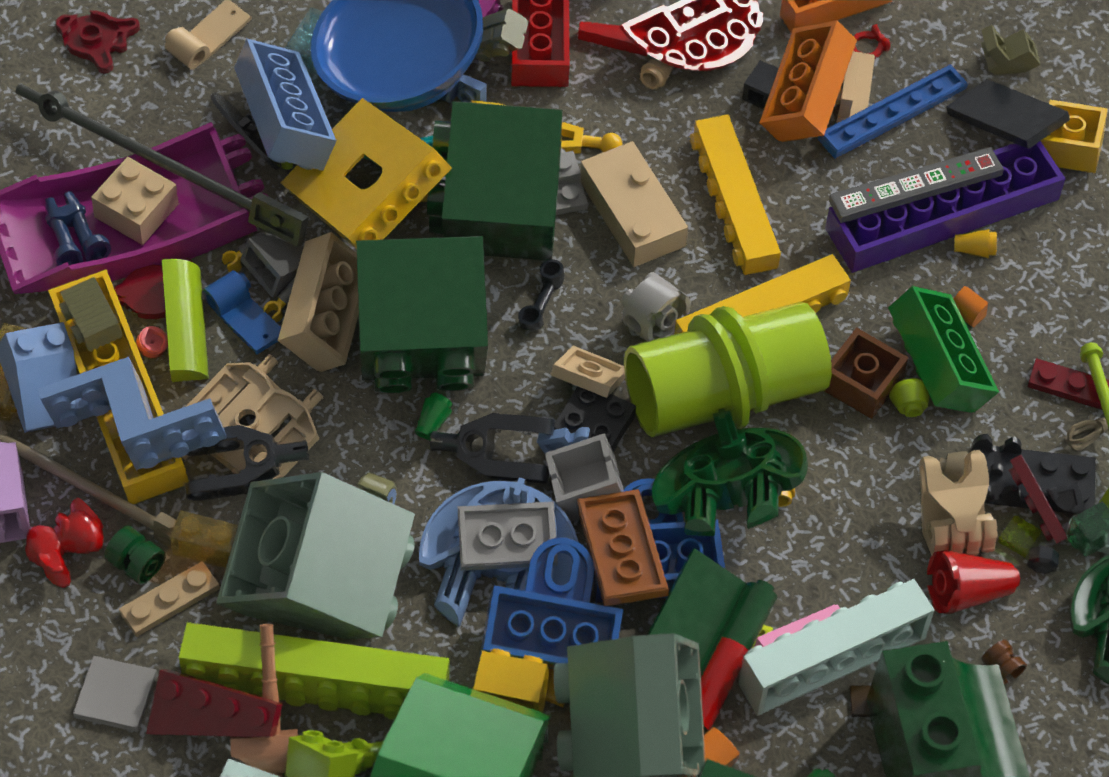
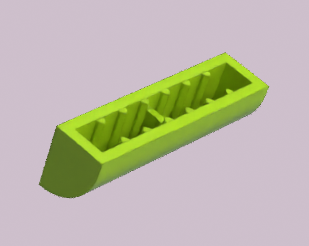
(185, 320)

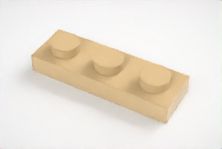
(169, 598)

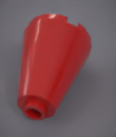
(968, 580)

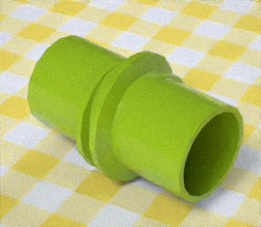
(727, 365)

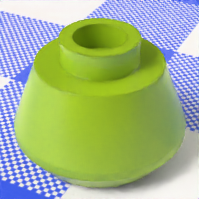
(910, 397)

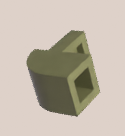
(1009, 55)

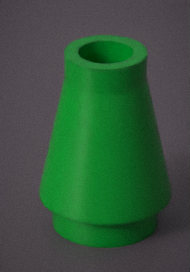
(433, 414)

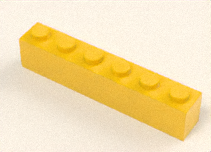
(735, 195)
(813, 284)

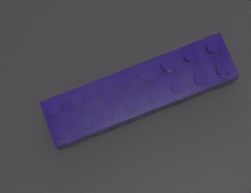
(1026, 183)

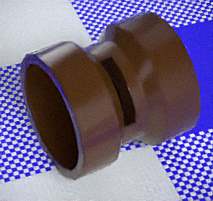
(1002, 655)

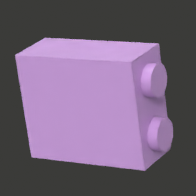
(13, 501)

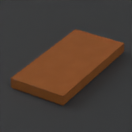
(622, 547)

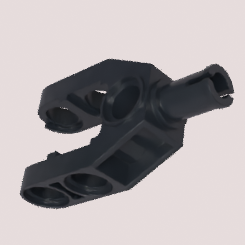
(486, 428)
(252, 442)

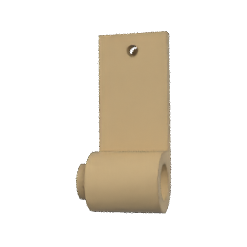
(208, 36)

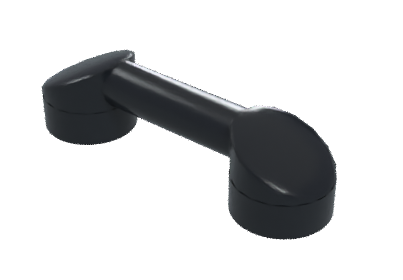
(552, 278)

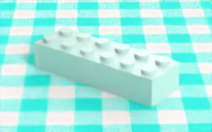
(834, 646)

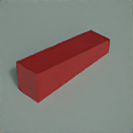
(608, 36)

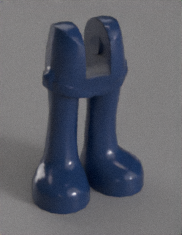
(73, 215)

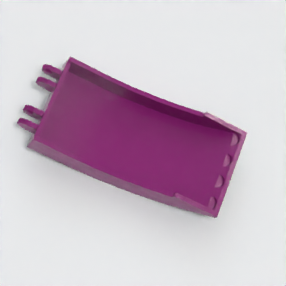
(192, 229)

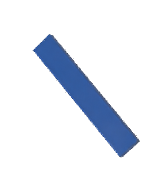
(892, 111)

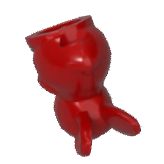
(73, 533)

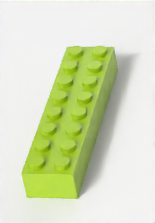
(308, 669)

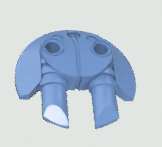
(442, 548)

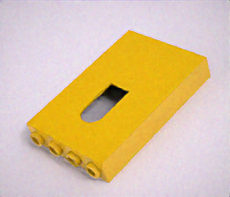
(407, 176)

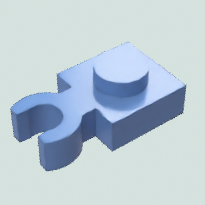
(561, 438)

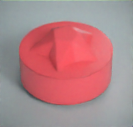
(152, 342)

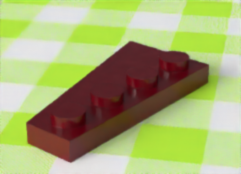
(208, 709)

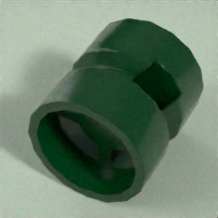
(134, 555)

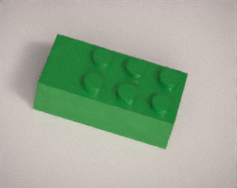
(942, 350)

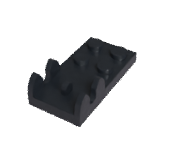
(1047, 467)

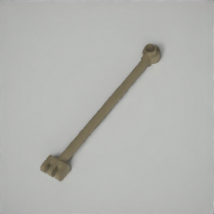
(162, 524)

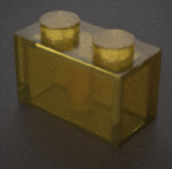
(203, 538)

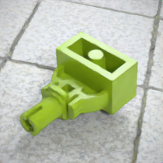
(319, 757)

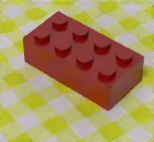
(546, 45)

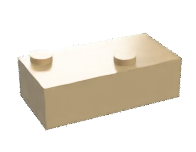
(633, 204)
(322, 304)

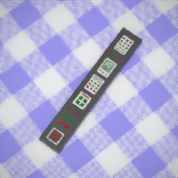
(915, 184)

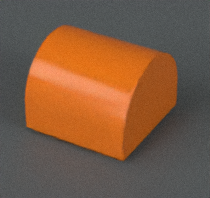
(971, 306)

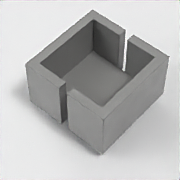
(583, 472)

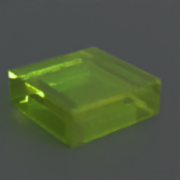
(1019, 536)

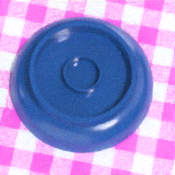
(396, 50)

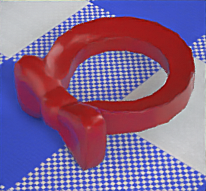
(884, 43)

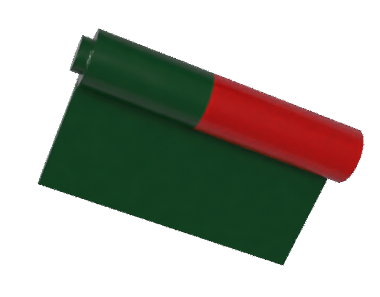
(721, 616)

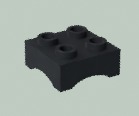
(598, 413)

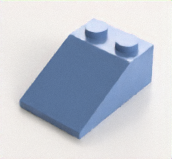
(32, 361)

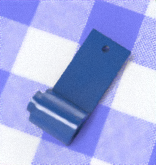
(233, 304)

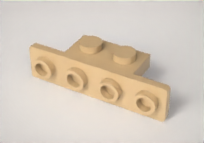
(856, 86)

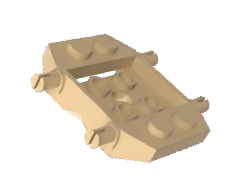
(247, 390)

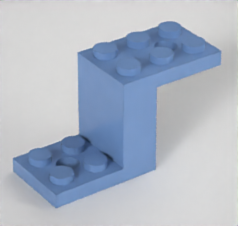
(121, 390)

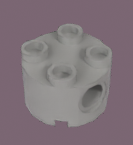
(654, 307)

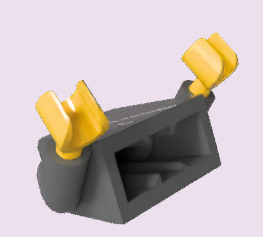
(272, 264)

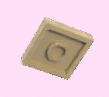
(589, 371)

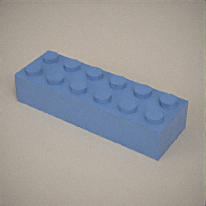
(284, 105)

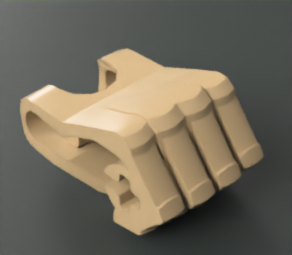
(955, 511)

